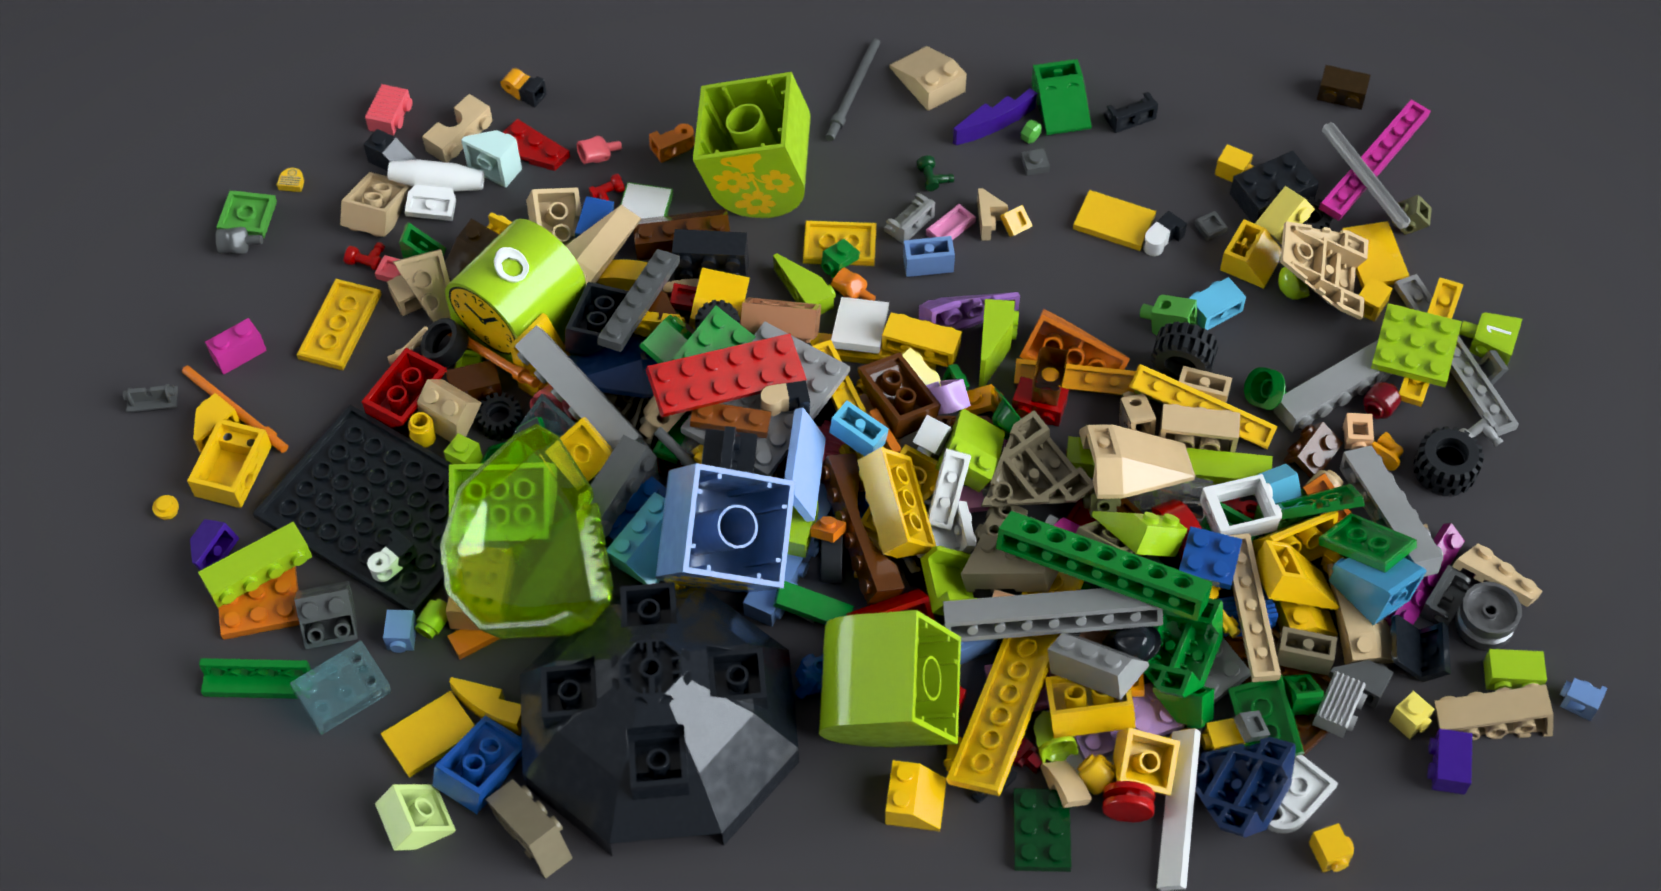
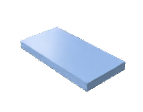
(805, 463)

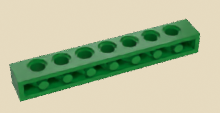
(1104, 565)

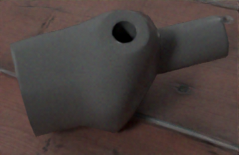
(235, 240)

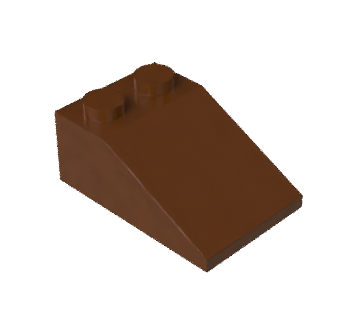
(898, 394)

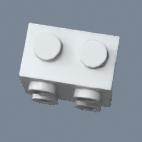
(961, 534)

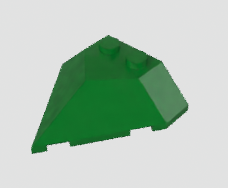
(1186, 650)

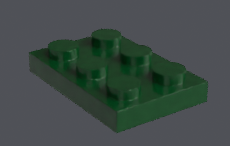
(1041, 831)

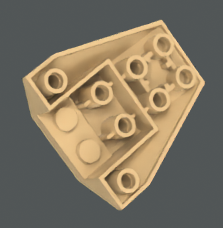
(1134, 461)

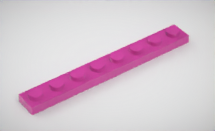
(1376, 158)

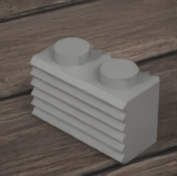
(1339, 704)

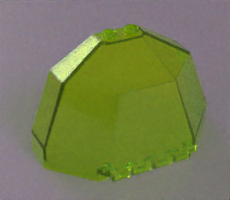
(527, 542)

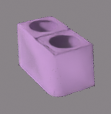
(951, 395)

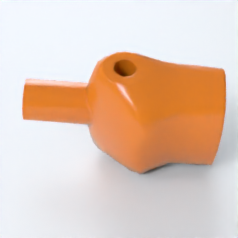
(851, 285)

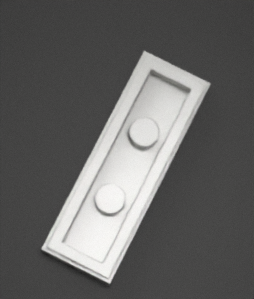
(948, 488)

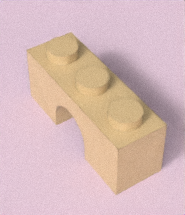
(472, 119)

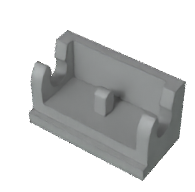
(911, 219)

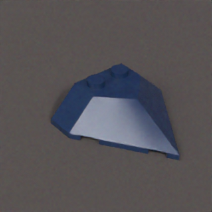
(1245, 783)

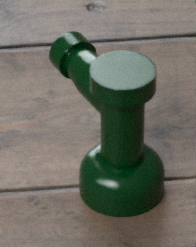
(926, 164)

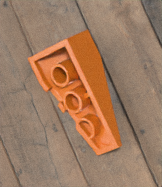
(1083, 348)

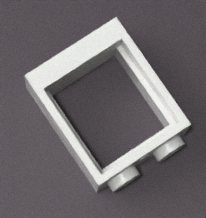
(1213, 495)

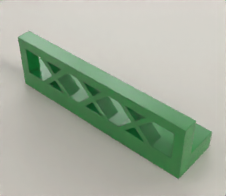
(250, 677)

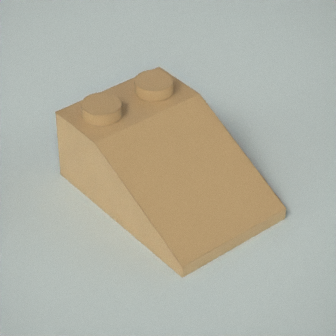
(930, 76)
(374, 205)

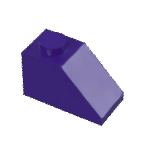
(211, 543)

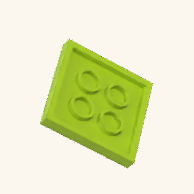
(1416, 345)

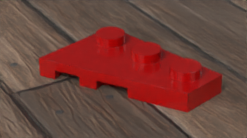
(537, 147)

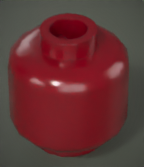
(1382, 400)

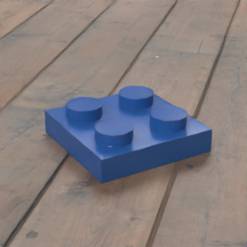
(1211, 556)

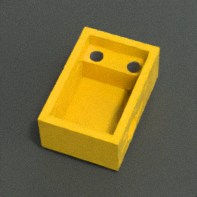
(229, 463)

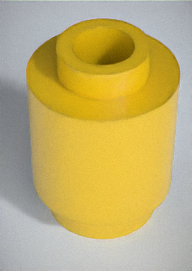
(422, 429)

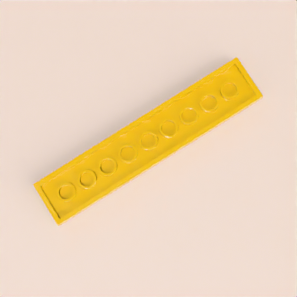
(1005, 707)

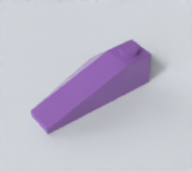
(961, 311)

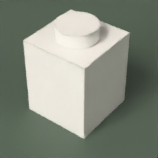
(932, 436)

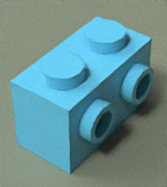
(1218, 303)
(858, 429)

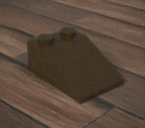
(468, 246)

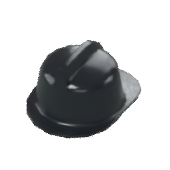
(1137, 641)

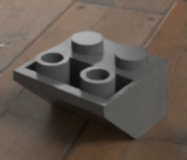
(326, 615)

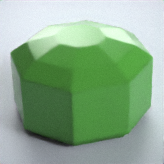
(1031, 131)

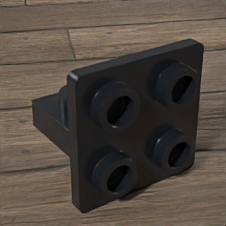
(730, 449)

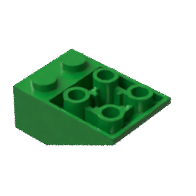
(1061, 96)

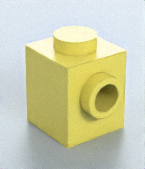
(1412, 715)

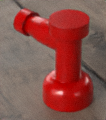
(601, 191)
(373, 260)

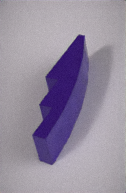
(990, 120)

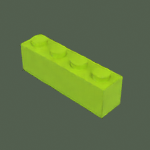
(255, 564)

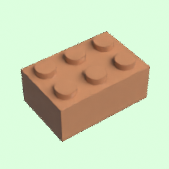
(796, 318)

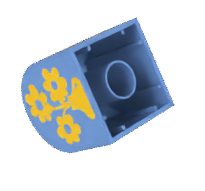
(725, 529)

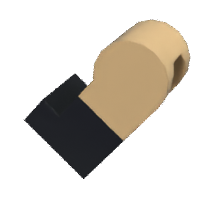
(785, 397)

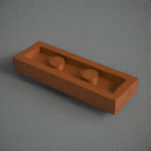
(721, 415)

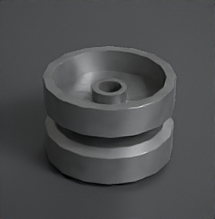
(1488, 616)

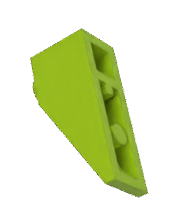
(804, 284)

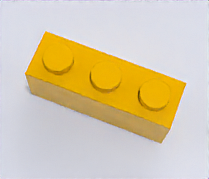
(931, 341)

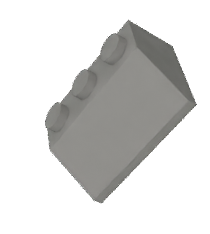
(1094, 665)

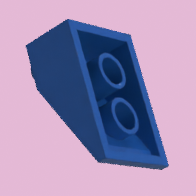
(478, 764)

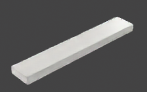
(1179, 814)

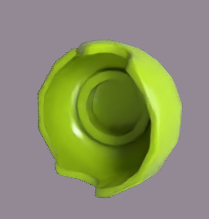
(1291, 285)

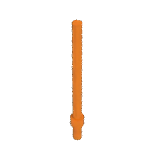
(518, 372)
(242, 414)

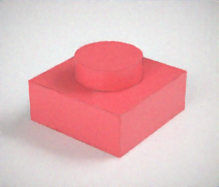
(386, 269)

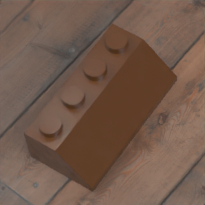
(659, 231)

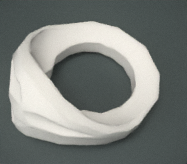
(513, 254)

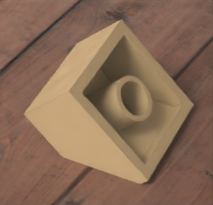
(448, 407)

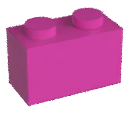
(236, 346)

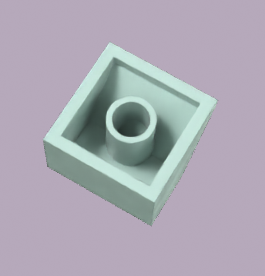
(494, 154)

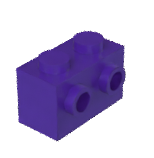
(1451, 761)

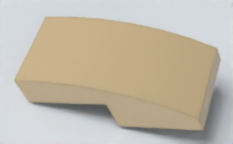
(1067, 782)

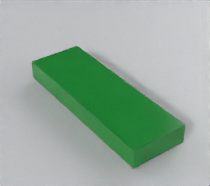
(809, 603)

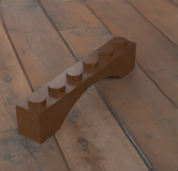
(876, 573)

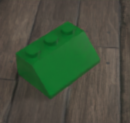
(666, 339)

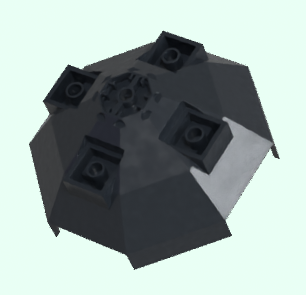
(665, 749)

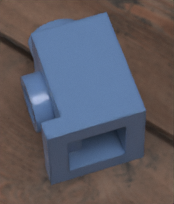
(1582, 698)

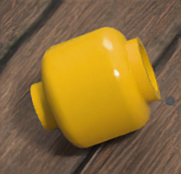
(1096, 773)

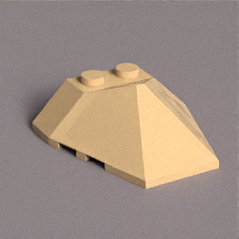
(1326, 263)

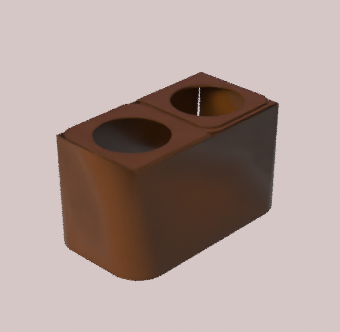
(1048, 358)

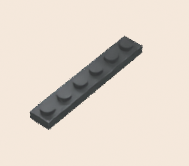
(638, 300)

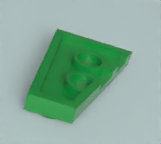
(1321, 502)

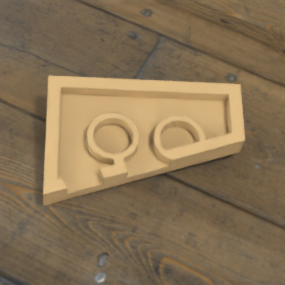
(427, 279)

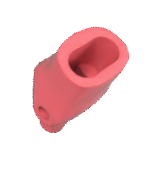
(596, 149)

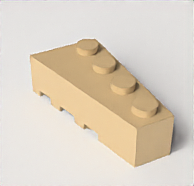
(1498, 712)

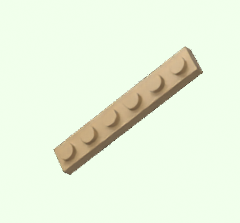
(1254, 615)

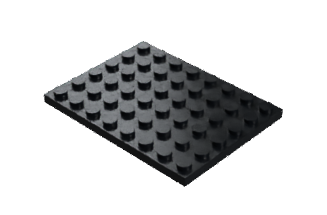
(356, 492)

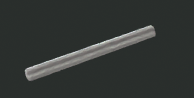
(1366, 176)

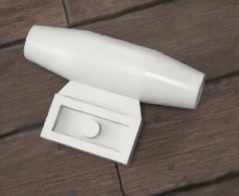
(434, 186)

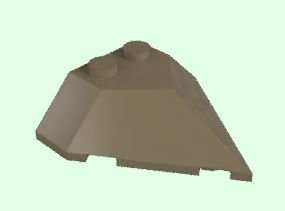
(1035, 469)

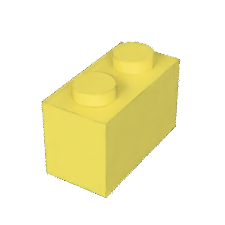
(1285, 207)

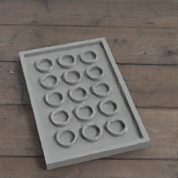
(823, 378)

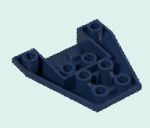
(619, 371)

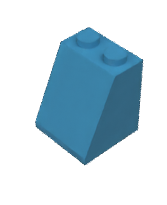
(1374, 591)

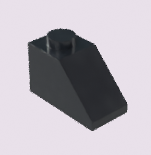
(383, 148)

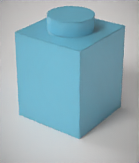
(1283, 483)

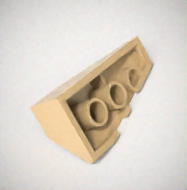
(602, 241)

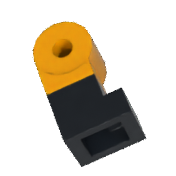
(524, 87)

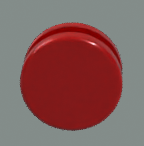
(1128, 801)

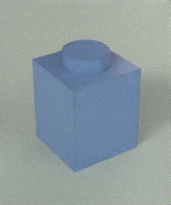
(399, 630)

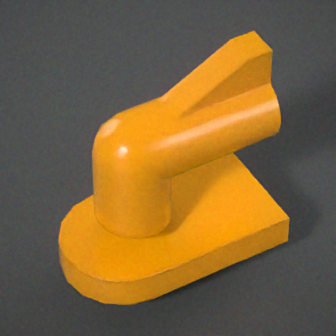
(1389, 451)

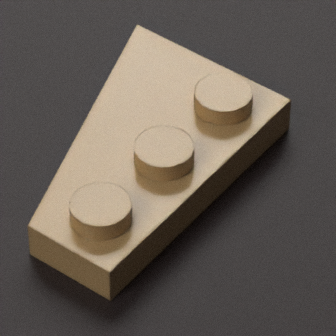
(1490, 568)

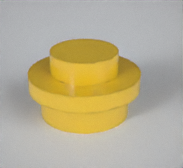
(165, 507)

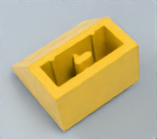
(1251, 254)

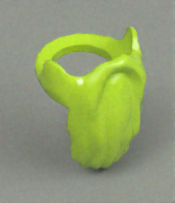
(1050, 748)

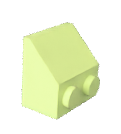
(414, 815)

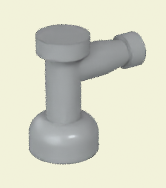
(1484, 425)

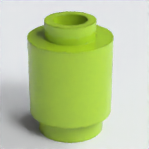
(432, 619)

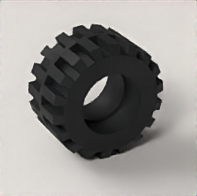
(1183, 346)
(1445, 477)

